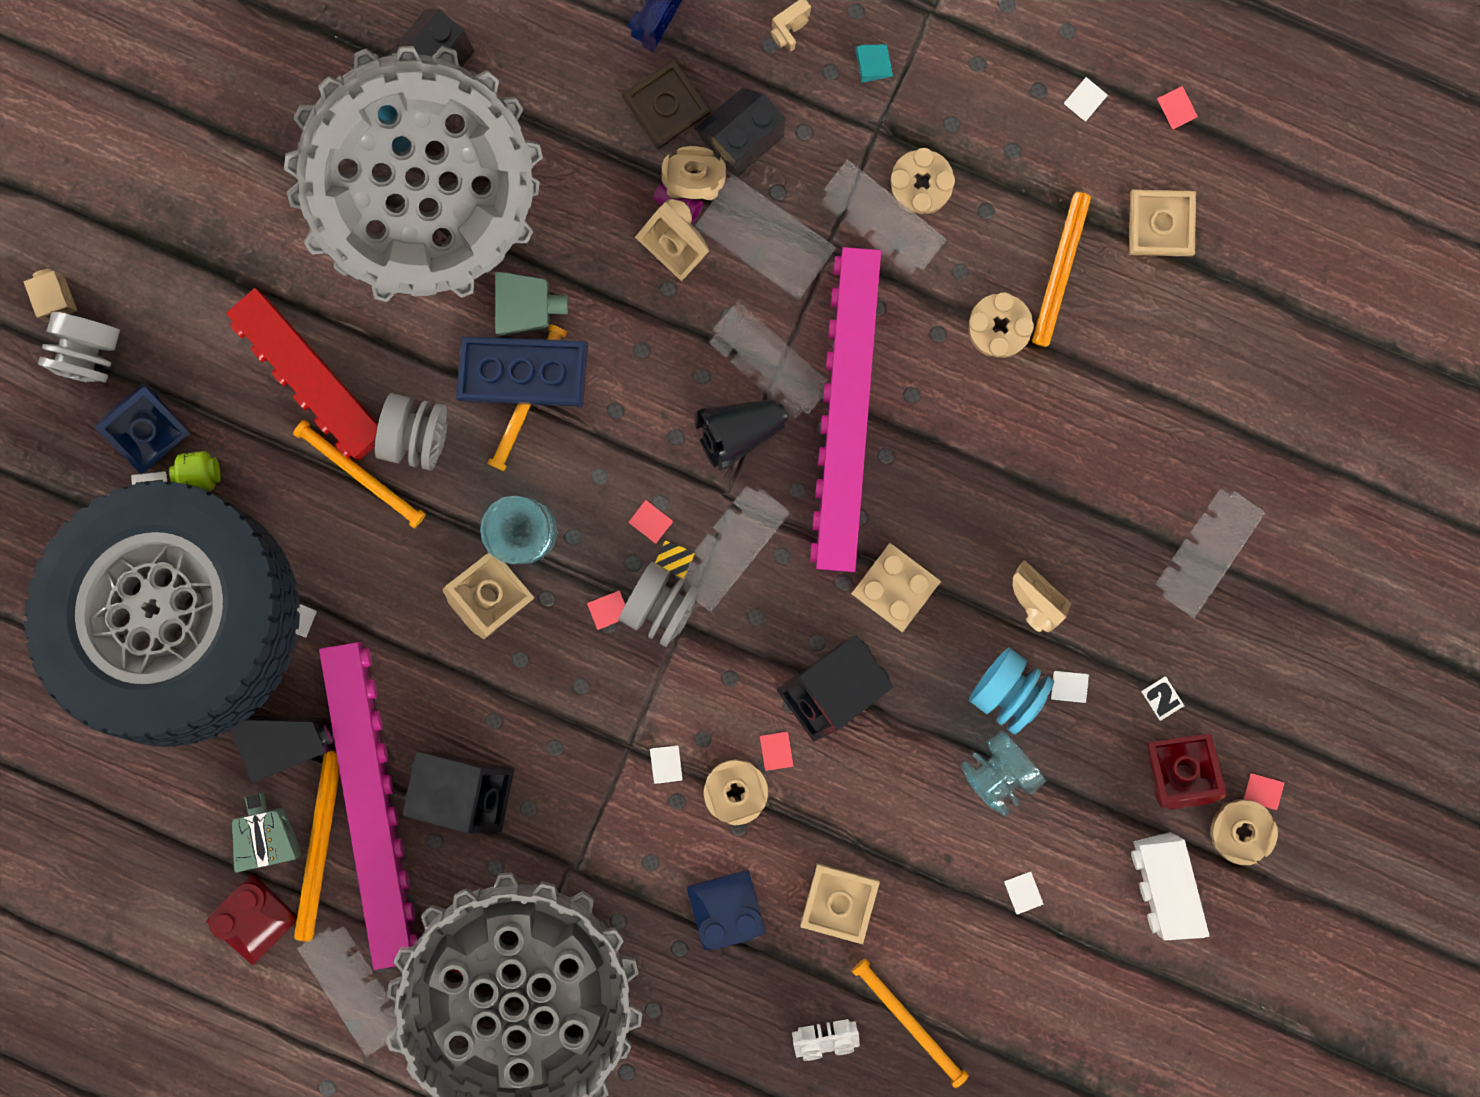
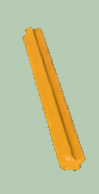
(1061, 269)

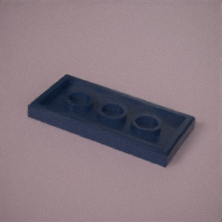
(522, 371)

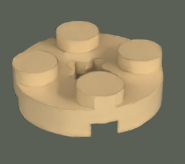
(923, 163)
(704, 184)
(1001, 307)
(727, 808)
(1253, 847)

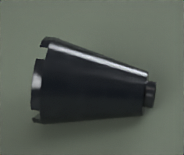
(738, 429)

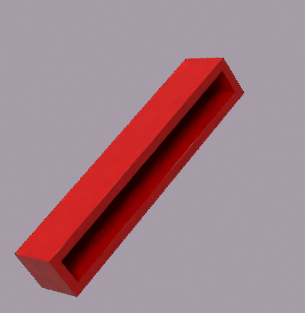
(305, 372)

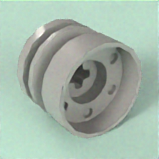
(78, 347)
(403, 431)
(659, 604)

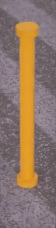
(518, 417)
(303, 430)
(957, 1076)

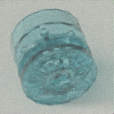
(500, 530)
(1002, 773)

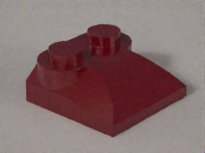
(1186, 771)
(251, 919)

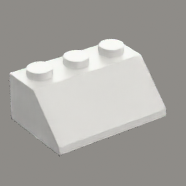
(1169, 887)

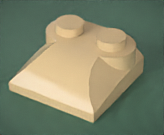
(673, 238)
(487, 595)
(1042, 601)

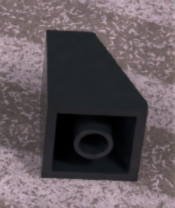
(432, 32)
(742, 129)
(835, 688)
(280, 743)
(458, 792)

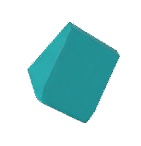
(873, 62)

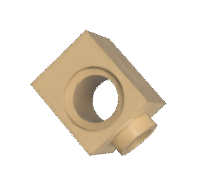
(49, 293)

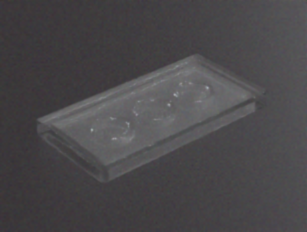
(765, 237)

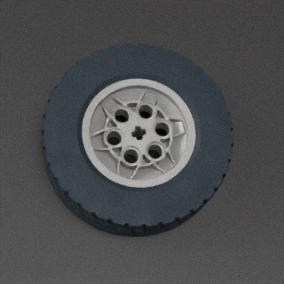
(231, 636)

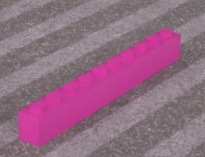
(847, 409)
(368, 801)

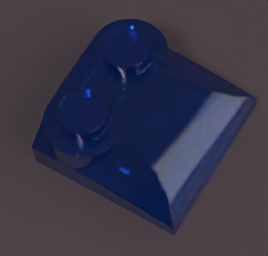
(653, 21)

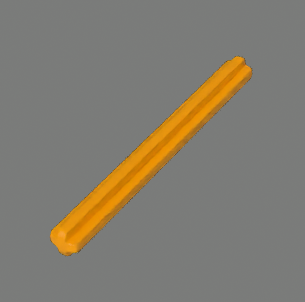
(317, 847)

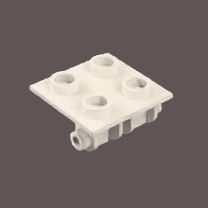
(811, 1048)

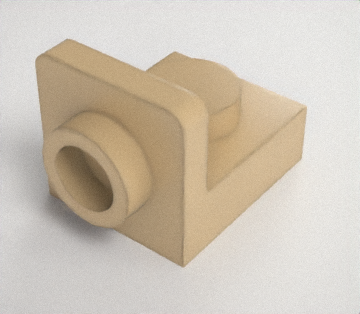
(791, 18)

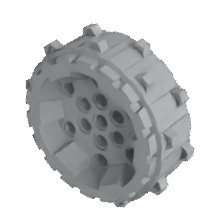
(342, 204)
(469, 940)

